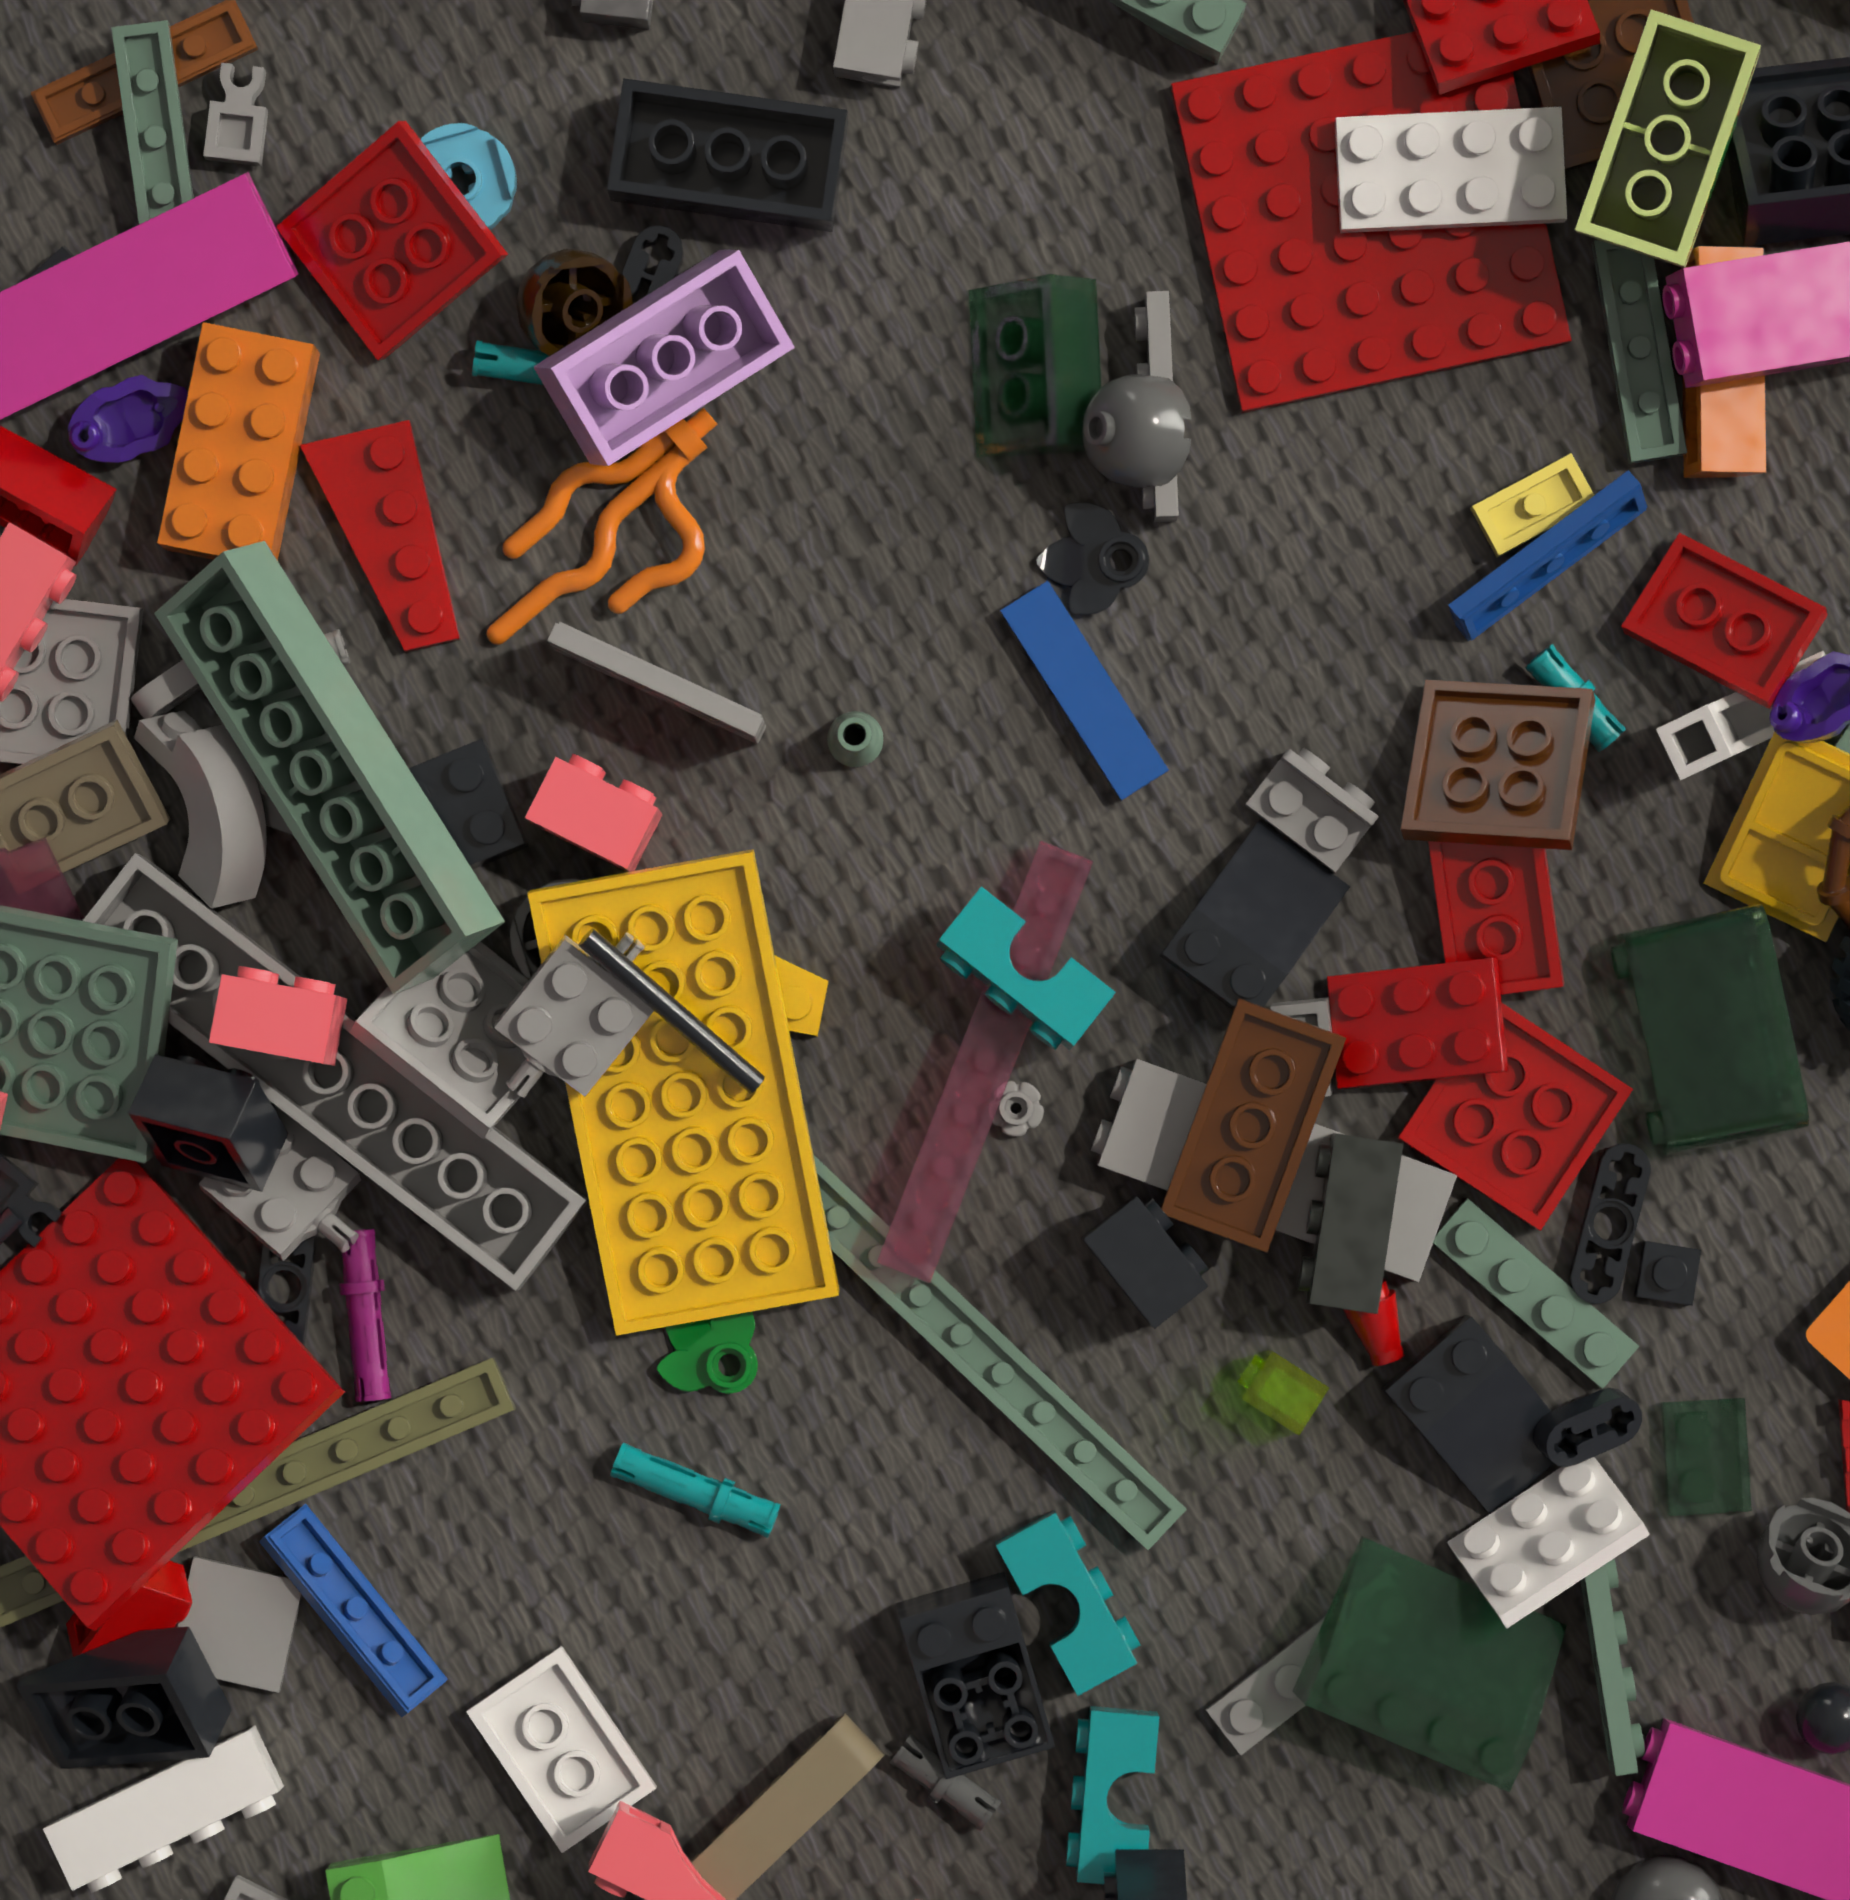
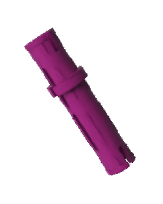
(365, 1318)

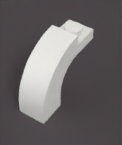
(1718, 730)

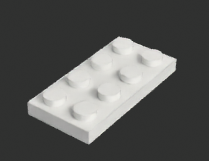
(1450, 169)

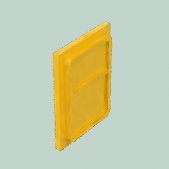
(1782, 834)

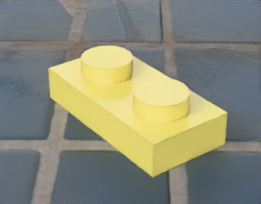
(1532, 505)

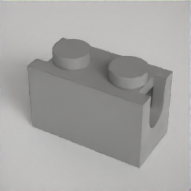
(876, 41)

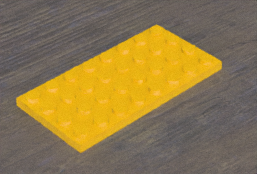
(689, 1179)

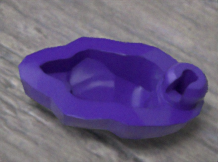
(127, 419)
(1814, 701)

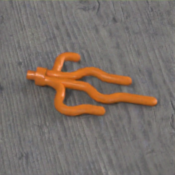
(659, 465)

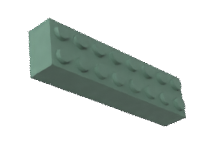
(328, 766)

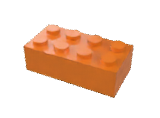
(238, 442)

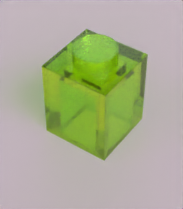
(1281, 1390)

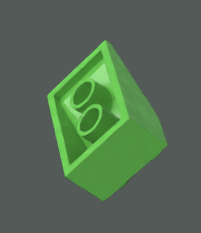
(434, 1872)

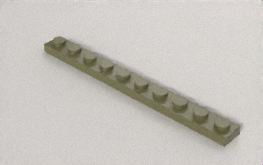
(319, 1464)

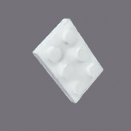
(1547, 1539)
(561, 1749)

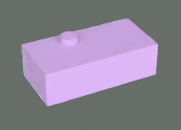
(664, 357)

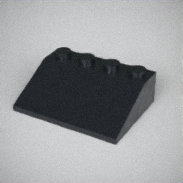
(1793, 153)

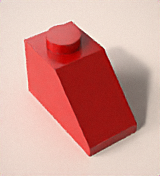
(156, 1605)

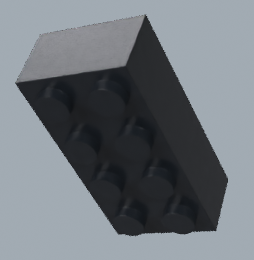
(727, 155)

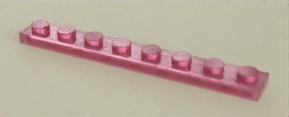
(981, 1072)

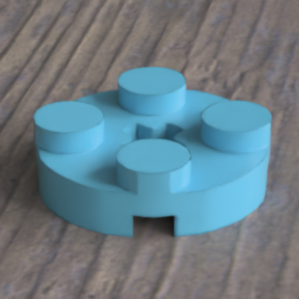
(479, 154)

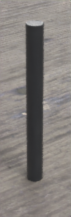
(671, 1011)

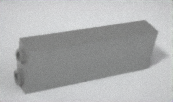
(1155, 1121)

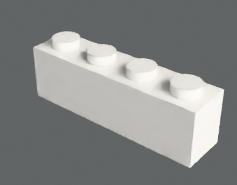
(163, 1809)

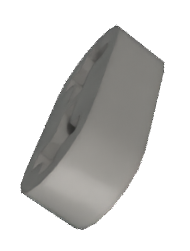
(165, 691)

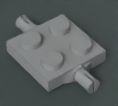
(572, 1018)
(297, 1197)

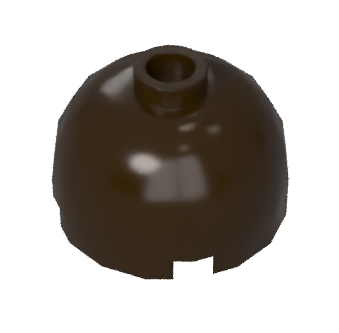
(569, 297)

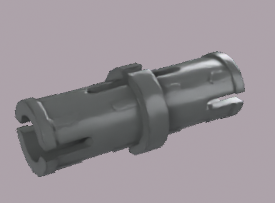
(957, 1792)

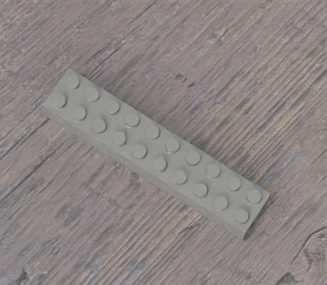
(471, 1189)

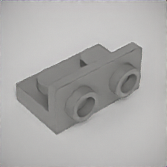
(1313, 808)

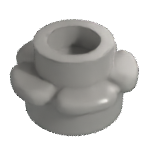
(1031, 1111)

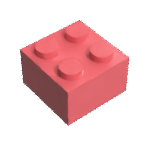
(595, 814)
(277, 1018)

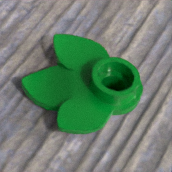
(700, 1348)

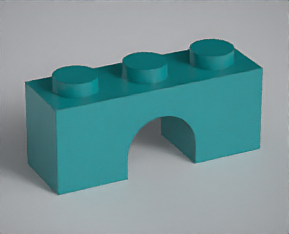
(1058, 1006)
(1096, 1643)
(1114, 1745)

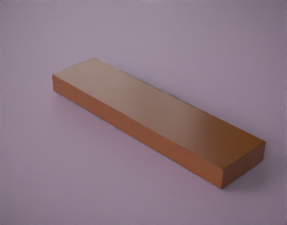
(93, 92)

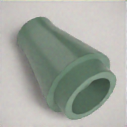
(860, 754)

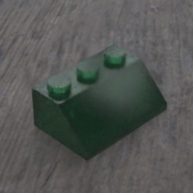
(1034, 364)

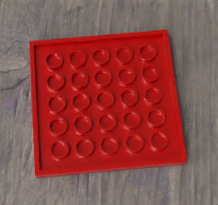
(1356, 309)
(135, 1390)

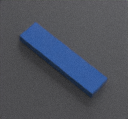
(1548, 556)
(1084, 690)
(353, 1610)

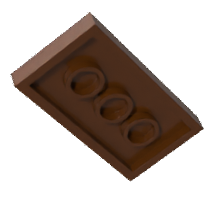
(1252, 1125)

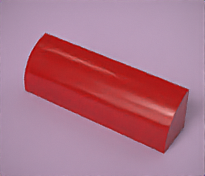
(50, 496)

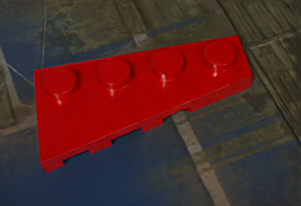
(386, 515)

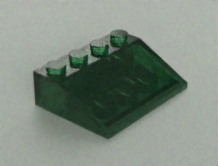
(1431, 1665)

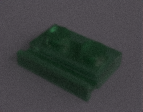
(1706, 1456)

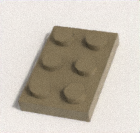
(80, 798)

